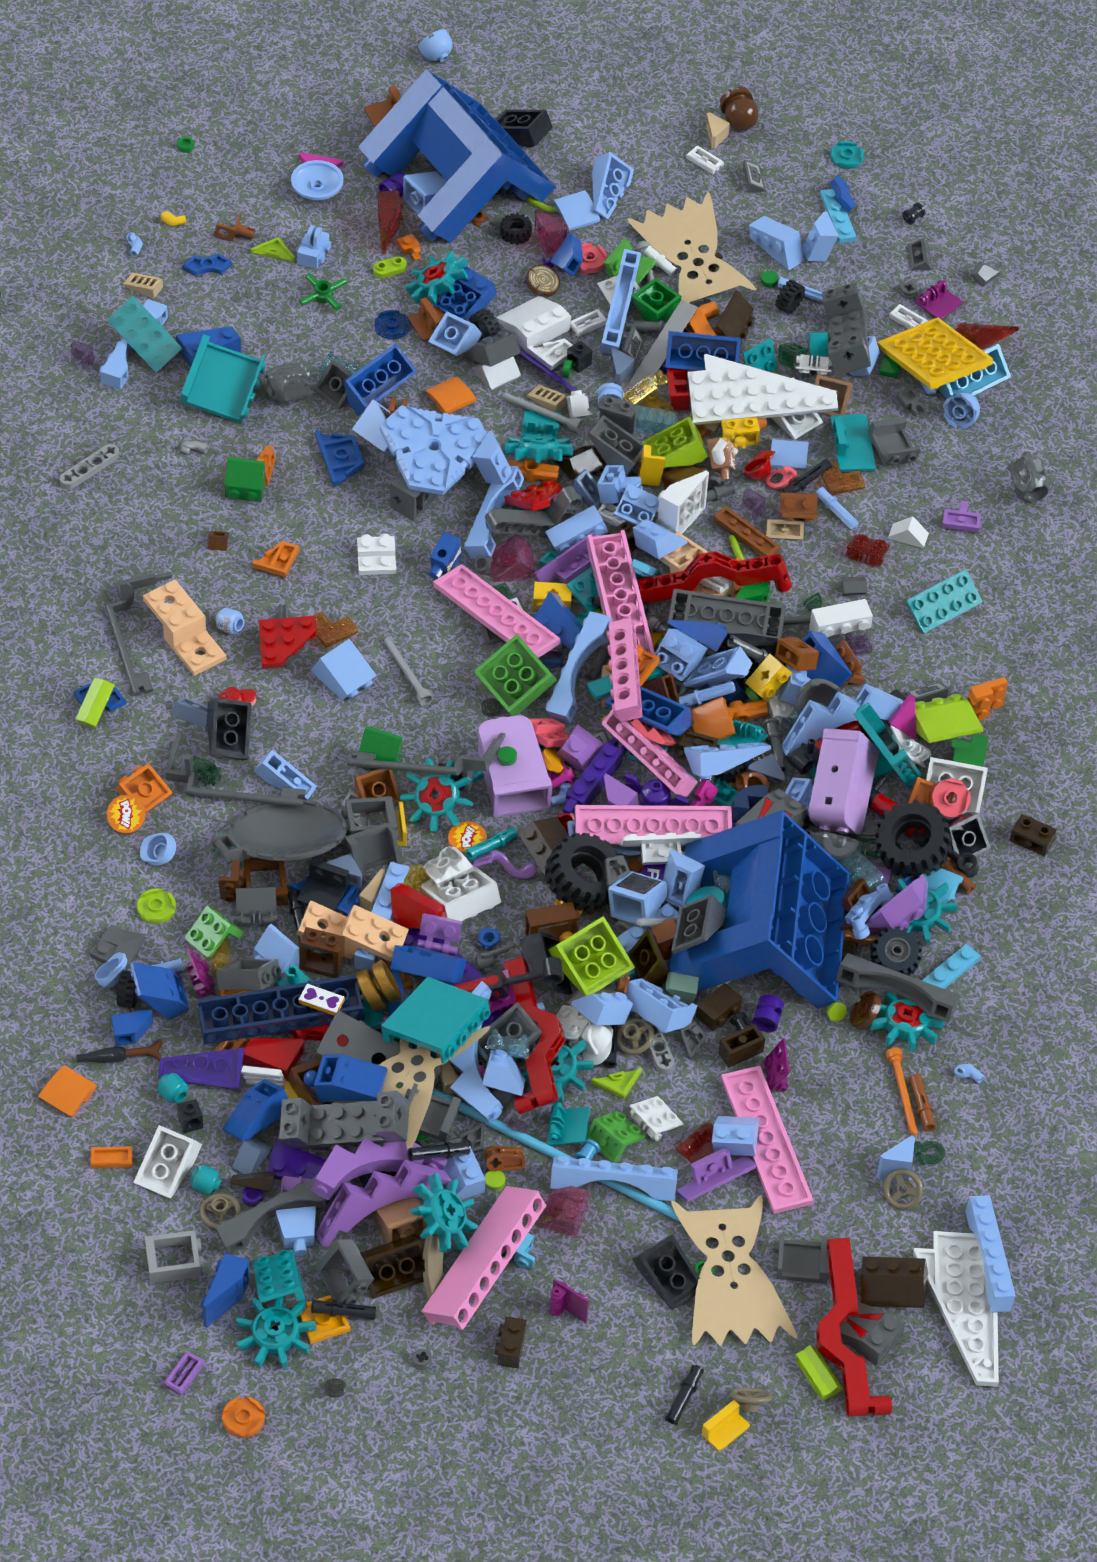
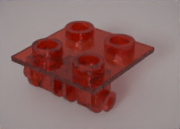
(874, 548)
(697, 1144)

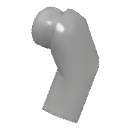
(195, 445)

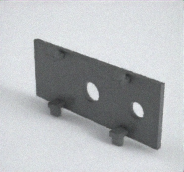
(364, 1043)

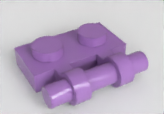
(441, 928)

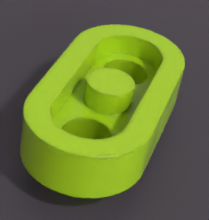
(389, 267)

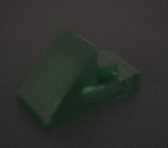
(788, 353)

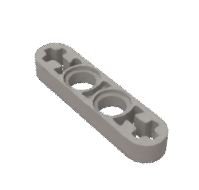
(87, 465)
(656, 1055)

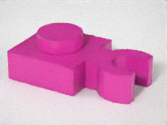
(704, 793)

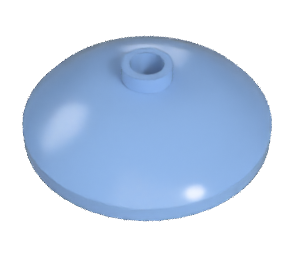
(317, 180)

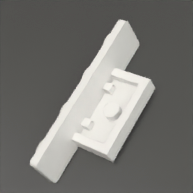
(656, 848)

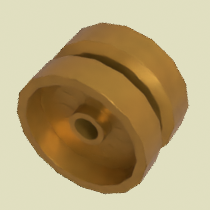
(379, 986)

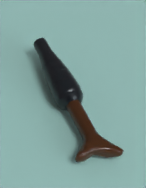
(119, 1053)

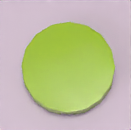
(156, 906)

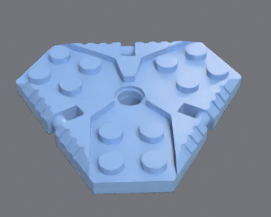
(429, 451)

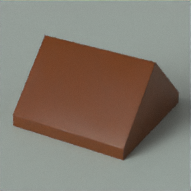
(377, 784)

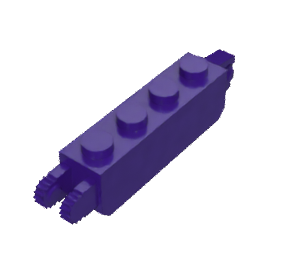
(592, 779)

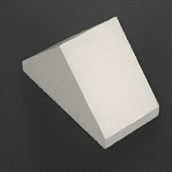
(909, 532)

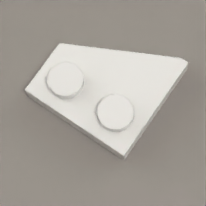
(551, 353)

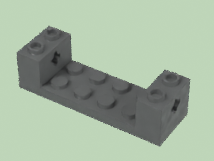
(847, 328)
(409, 502)
(734, 613)
(344, 1122)

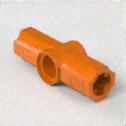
(533, 471)
(746, 711)

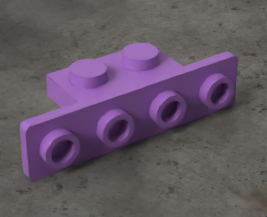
(568, 564)
(713, 1172)

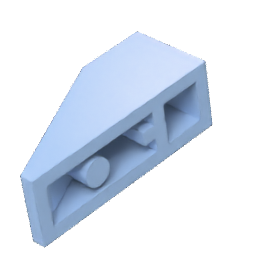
(282, 774)

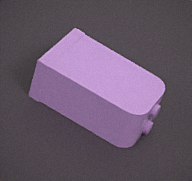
(843, 781)
(526, 782)

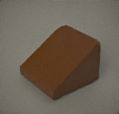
(218, 540)

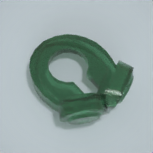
(928, 1159)

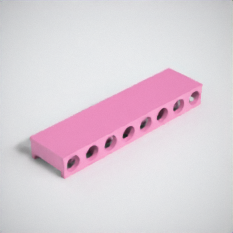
(618, 583)
(484, 1253)

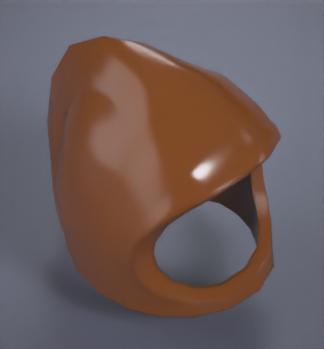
(749, 779)

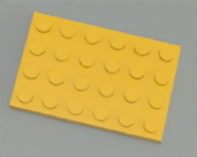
(935, 353)

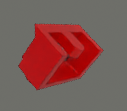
(678, 389)

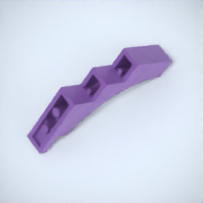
(344, 1166)
(356, 1202)

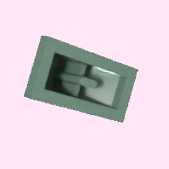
(682, 986)

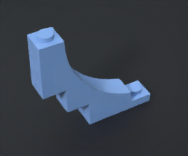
(839, 712)
(469, 1083)

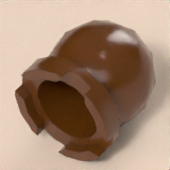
(739, 108)

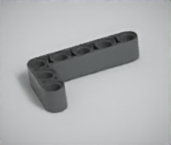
(534, 522)

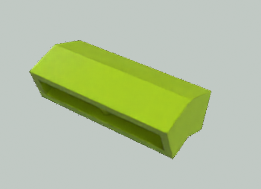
(94, 703)
(818, 1373)

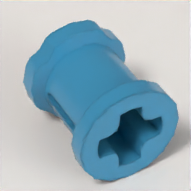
(588, 1150)

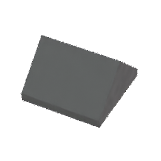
(332, 384)

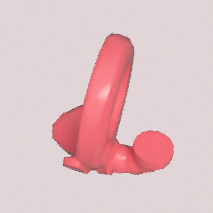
(789, 475)

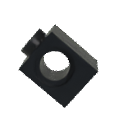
(581, 356)
(190, 1116)

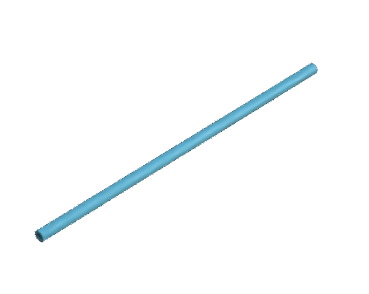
(553, 1152)

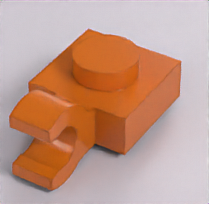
(409, 244)

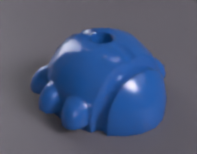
(486, 935)

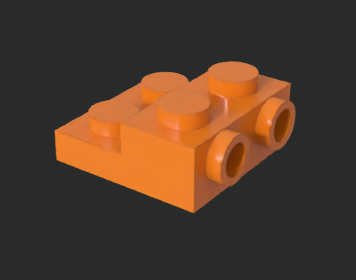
(987, 697)
(145, 786)

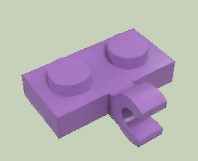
(961, 519)

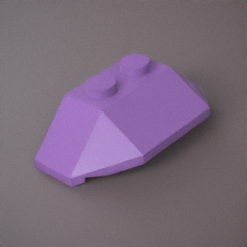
(902, 908)

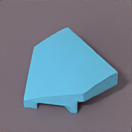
(938, 878)

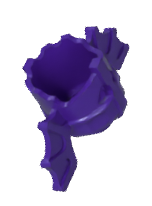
(654, 793)

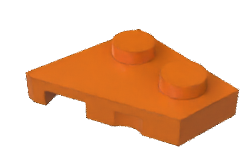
(269, 457)
(278, 560)

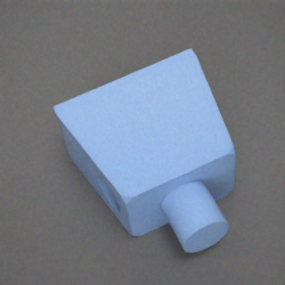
(297, 1228)

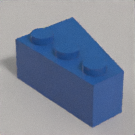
(224, 337)
(559, 619)
(428, 963)

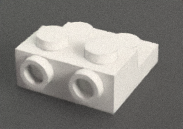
(376, 555)

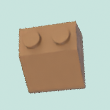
(842, 388)

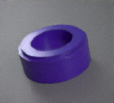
(252, 1197)

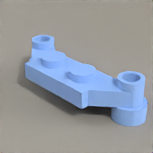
(865, 907)

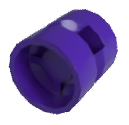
(393, 184)
(768, 1013)

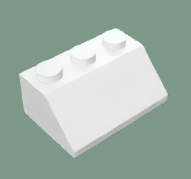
(841, 618)

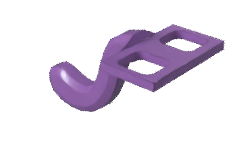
(523, 873)

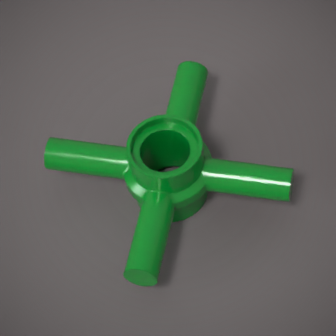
(323, 291)

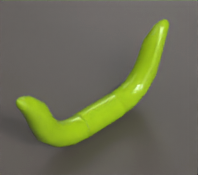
(542, 206)

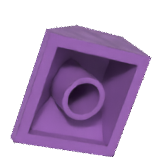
(580, 748)
(619, 793)

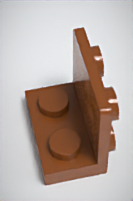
(378, 111)
(798, 506)

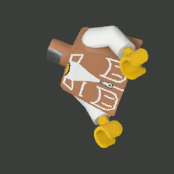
(723, 452)

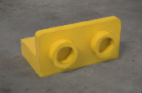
(745, 428)

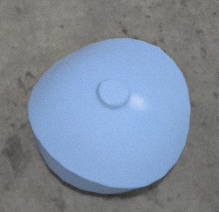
(158, 849)
(110, 972)

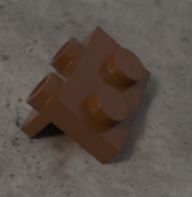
(228, 885)

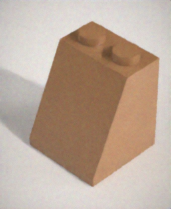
(397, 1222)

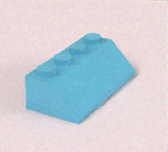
(981, 379)

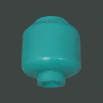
(172, 1088)
(205, 1179)

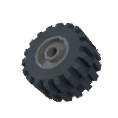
(897, 950)

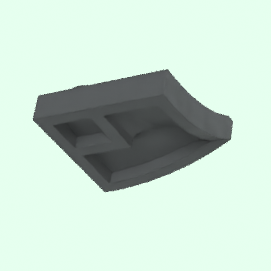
(116, 941)

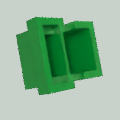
(971, 751)

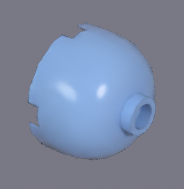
(437, 47)
(961, 406)

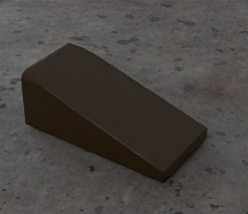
(259, 1180)

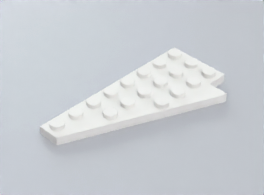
(741, 391)
(959, 1290)

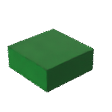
(889, 368)

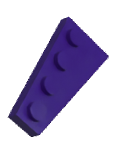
(208, 1068)
(294, 1162)

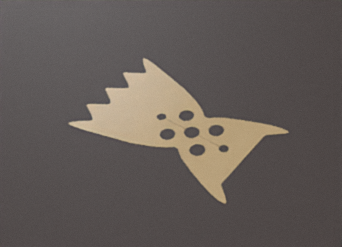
(699, 226)
(422, 1099)
(716, 1303)

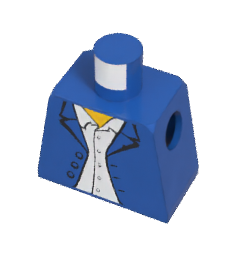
(445, 555)

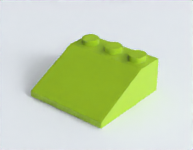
(678, 444)
(946, 718)
(592, 957)

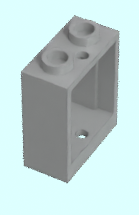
(173, 1272)

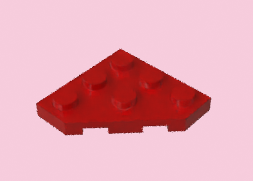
(534, 496)
(284, 638)

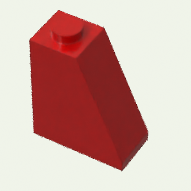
(410, 905)
(274, 1053)

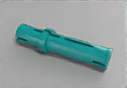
(497, 841)

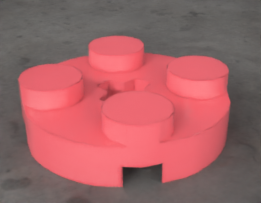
(593, 265)
(959, 791)

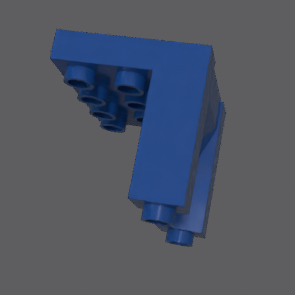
(461, 144)
(779, 909)

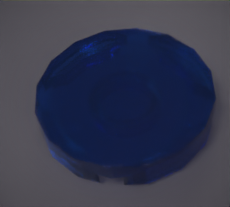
(392, 324)

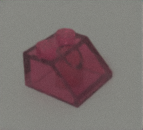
(549, 232)
(512, 560)
(565, 1210)

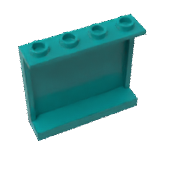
(222, 381)
(901, 761)
(437, 1018)

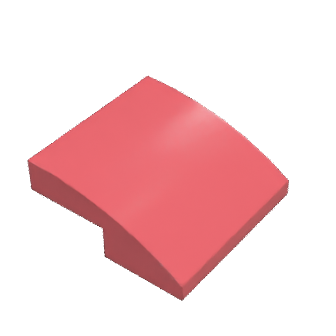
(549, 732)
(654, 734)

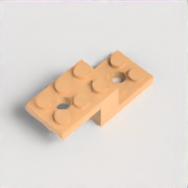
(682, 557)
(184, 627)
(359, 929)

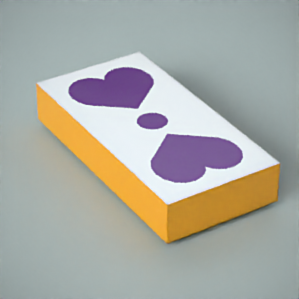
(321, 999)

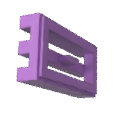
(175, 1387)

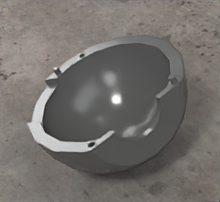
(817, 690)
(837, 845)

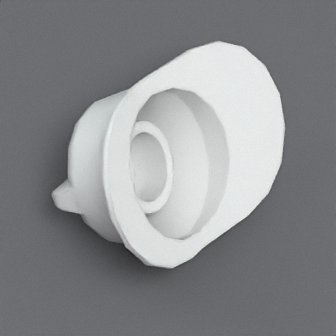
(598, 1042)

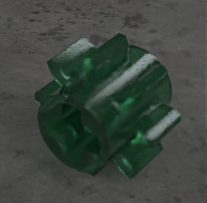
(209, 773)

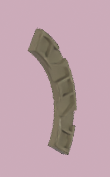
(433, 1264)

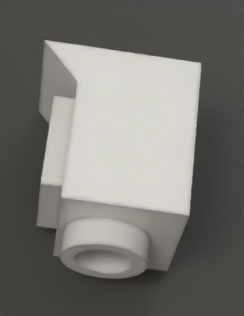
(577, 404)

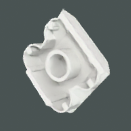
(448, 866)

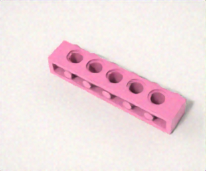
(624, 669)
(651, 755)

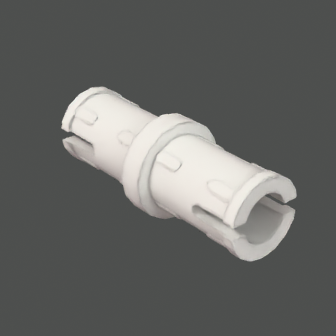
(660, 260)

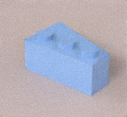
(778, 241)
(575, 529)
(658, 1008)

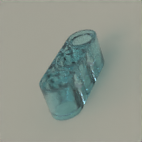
(654, 419)
(861, 868)

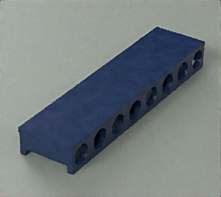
(272, 1010)

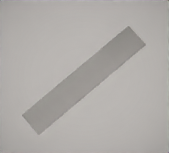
(657, 353)

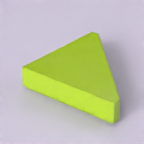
(274, 249)
(618, 1083)

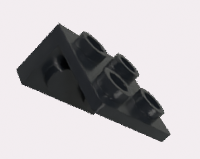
(324, 885)

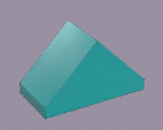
(817, 344)

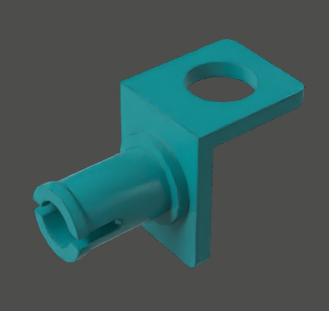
(292, 977)

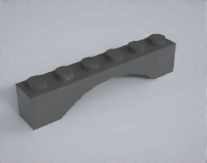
(863, 973)
(238, 1231)

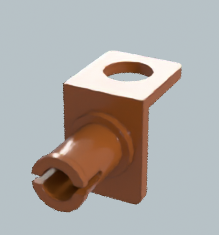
(232, 232)

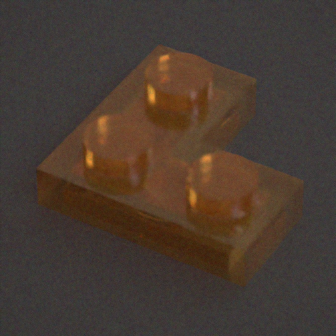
(842, 483)
(332, 633)

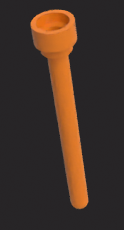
(895, 1056)

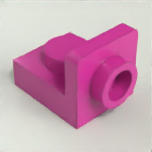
(558, 778)

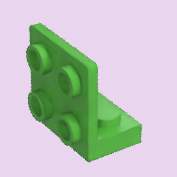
(613, 262)
(210, 931)
(613, 1134)

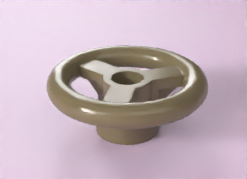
(629, 1029)
(892, 1200)
(219, 1201)
(751, 1398)

